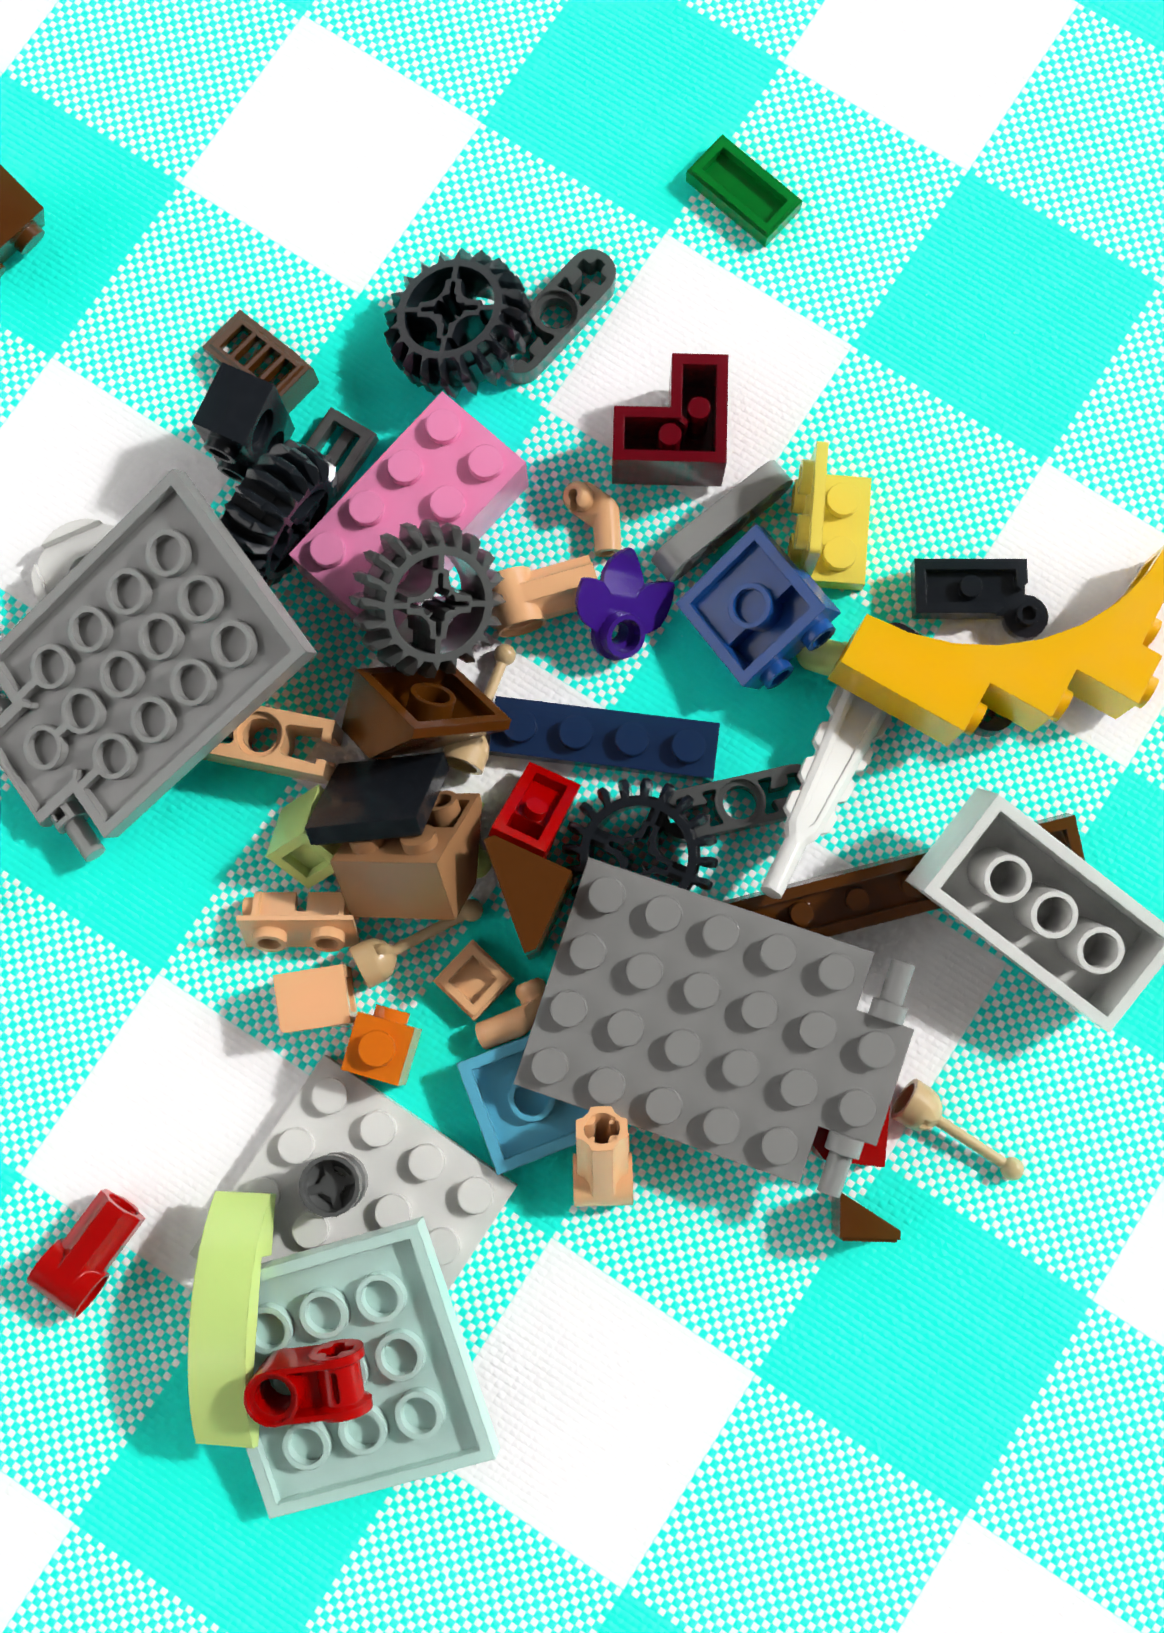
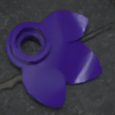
(623, 601)

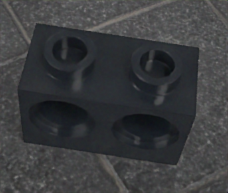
(241, 420)

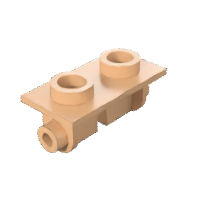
(273, 923)

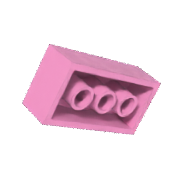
(435, 470)

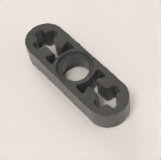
(592, 299)
(750, 782)

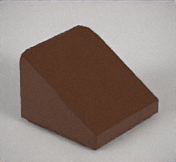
(856, 1223)

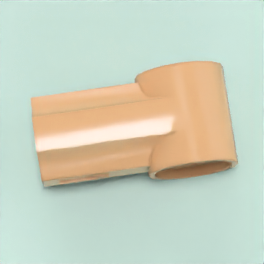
(538, 594)
(602, 1160)

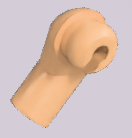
(598, 512)
(514, 1022)

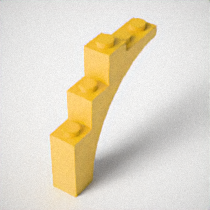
(950, 685)

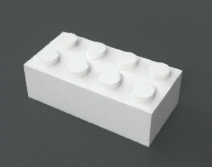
(1042, 908)

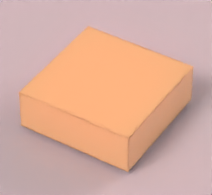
(473, 980)

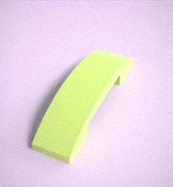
(226, 1316)

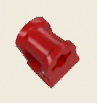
(322, 1384)

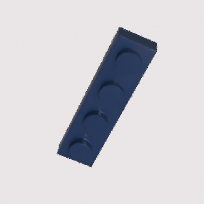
(607, 739)

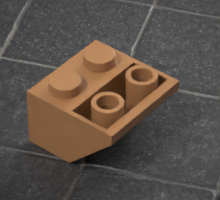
(415, 874)

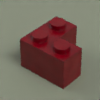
(680, 441)

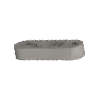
(722, 521)

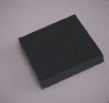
(378, 799)

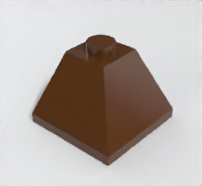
(415, 714)

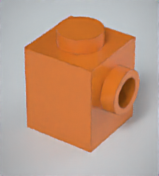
(382, 1046)

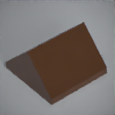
(532, 890)

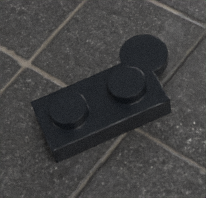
(977, 592)

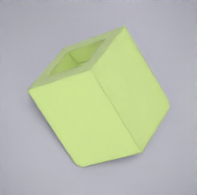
(290, 844)

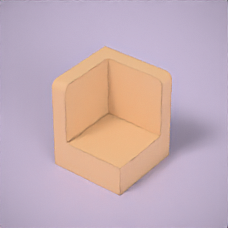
(315, 998)

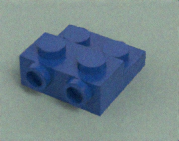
(759, 610)

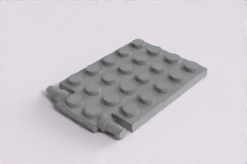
(139, 666)
(717, 1027)

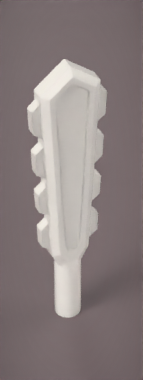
(825, 780)

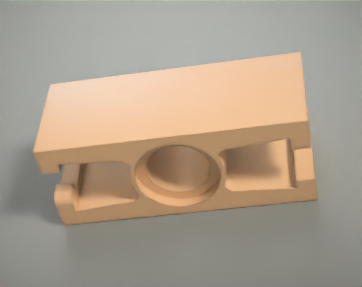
(279, 757)

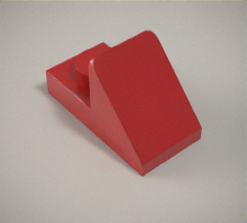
(535, 810)

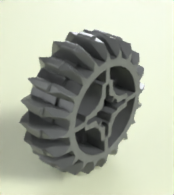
(434, 640)

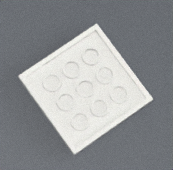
(407, 1163)

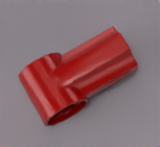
(76, 1266)

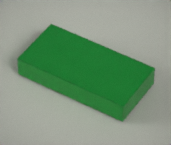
(743, 190)

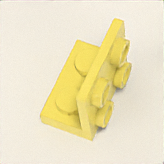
(830, 523)

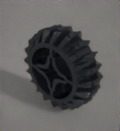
(471, 336)
(280, 505)
(660, 808)

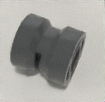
(324, 1188)

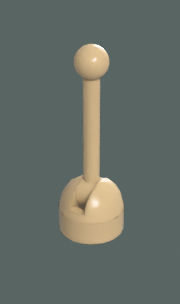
(473, 754)
(378, 958)
(921, 1109)

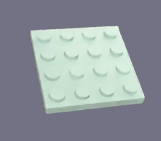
(415, 1365)

